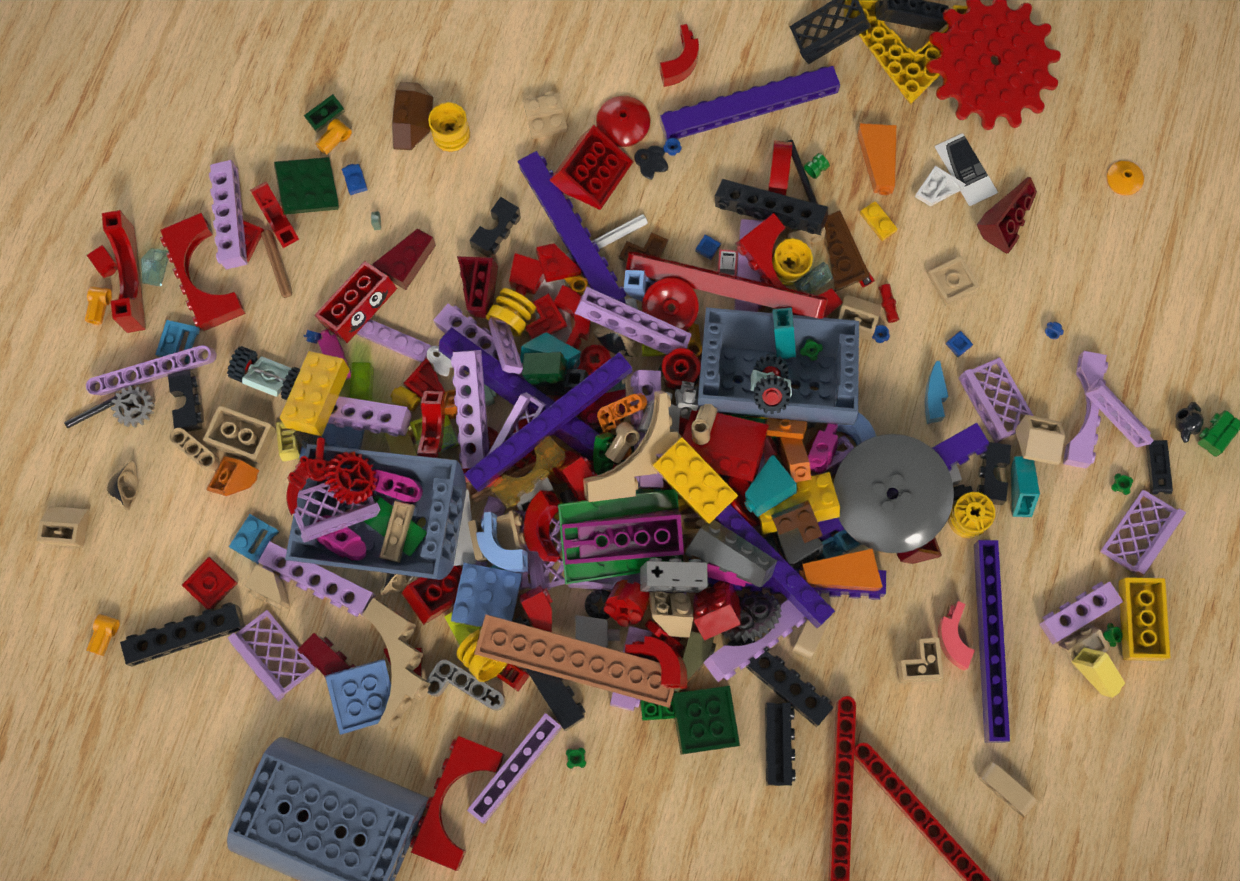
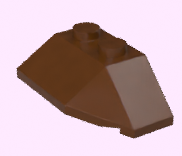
(410, 115)

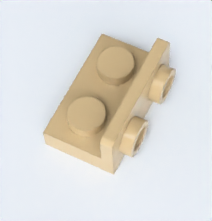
(1087, 637)

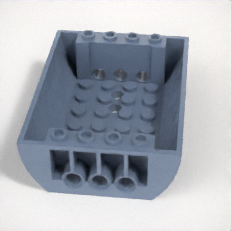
(739, 338)
(440, 505)
(333, 797)

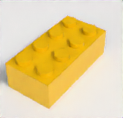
(314, 393)
(694, 480)
(819, 493)
(1144, 619)

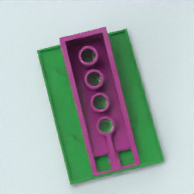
(619, 534)

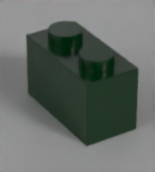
(324, 113)
(544, 367)

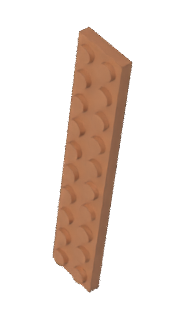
(572, 660)

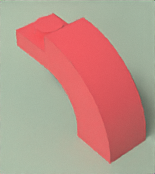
(950, 642)

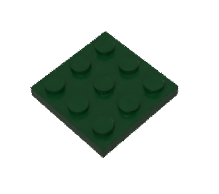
(306, 185)
(705, 720)

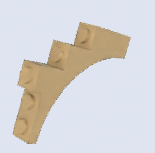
(620, 480)
(404, 658)

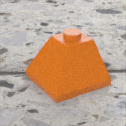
(232, 477)

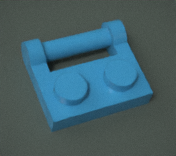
(172, 338)
(249, 535)

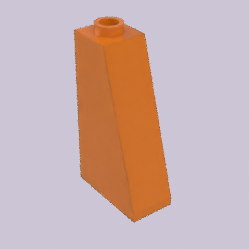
(879, 153)
(794, 458)
(846, 571)

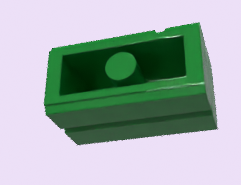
(1220, 433)

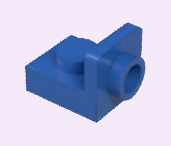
(354, 179)

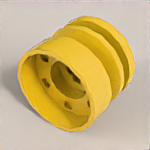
(449, 126)
(795, 256)
(512, 309)
(964, 523)
(481, 667)

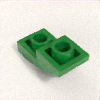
(601, 461)
(656, 712)

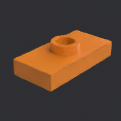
(786, 428)

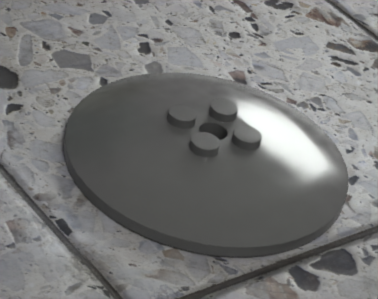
(922, 486)

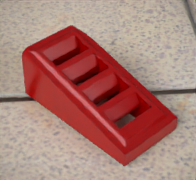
(519, 681)

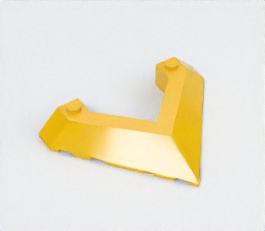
(901, 64)

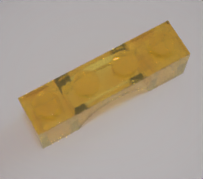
(509, 489)

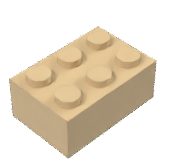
(239, 435)

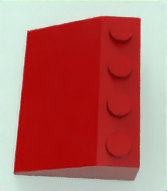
(592, 169)
(733, 445)

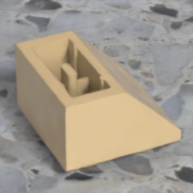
(862, 311)
(1040, 439)
(63, 527)
(267, 585)
(672, 612)

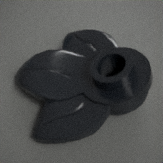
(653, 163)

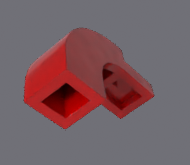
(679, 69)
(780, 167)
(274, 214)
(568, 301)
(432, 424)
(537, 524)
(672, 665)

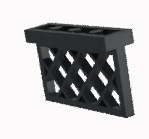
(835, 36)

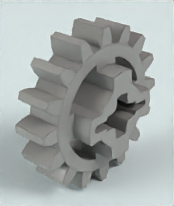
(133, 399)

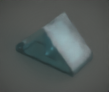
(154, 266)

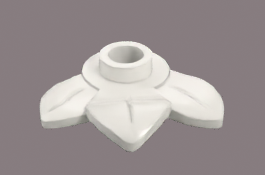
(441, 364)

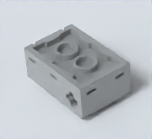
(673, 576)

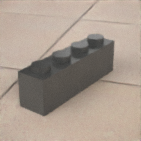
(731, 553)

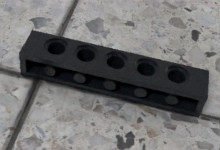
(763, 203)
(132, 645)
(766, 675)

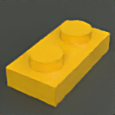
(878, 221)

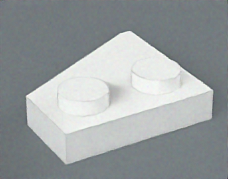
(938, 187)

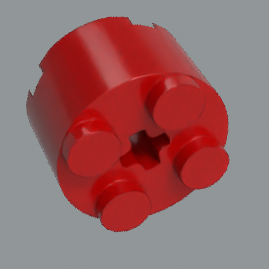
(678, 359)
(627, 603)

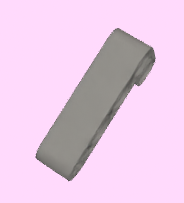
(467, 688)

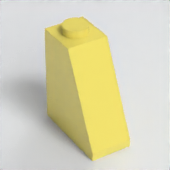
(1099, 671)

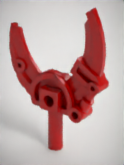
(303, 470)

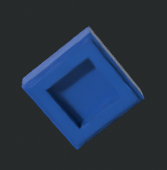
(708, 247)
(959, 344)

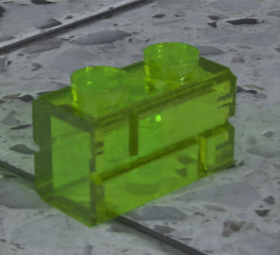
(362, 381)

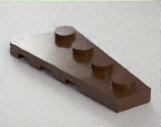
(844, 255)

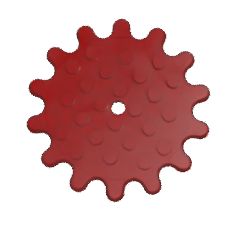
(975, 80)

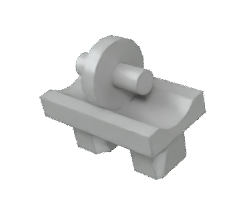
(686, 398)

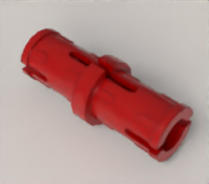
(889, 303)

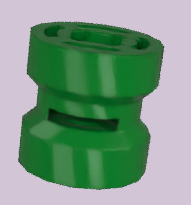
(816, 166)

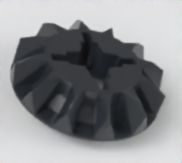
(594, 597)

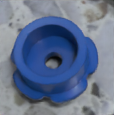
(672, 142)
(1054, 330)
(885, 334)
(312, 336)

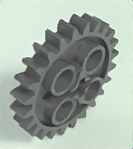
(758, 608)

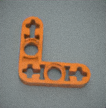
(615, 415)

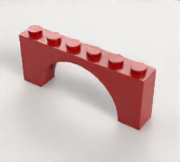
(181, 242)
(758, 248)
(128, 309)
(432, 838)

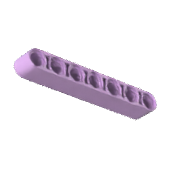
(142, 370)

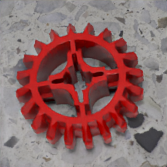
(340, 480)

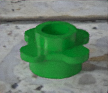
(806, 350)
(1122, 479)
(1113, 634)
(575, 763)

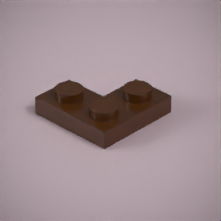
(654, 246)
(800, 517)

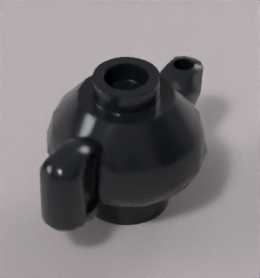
(1189, 421)

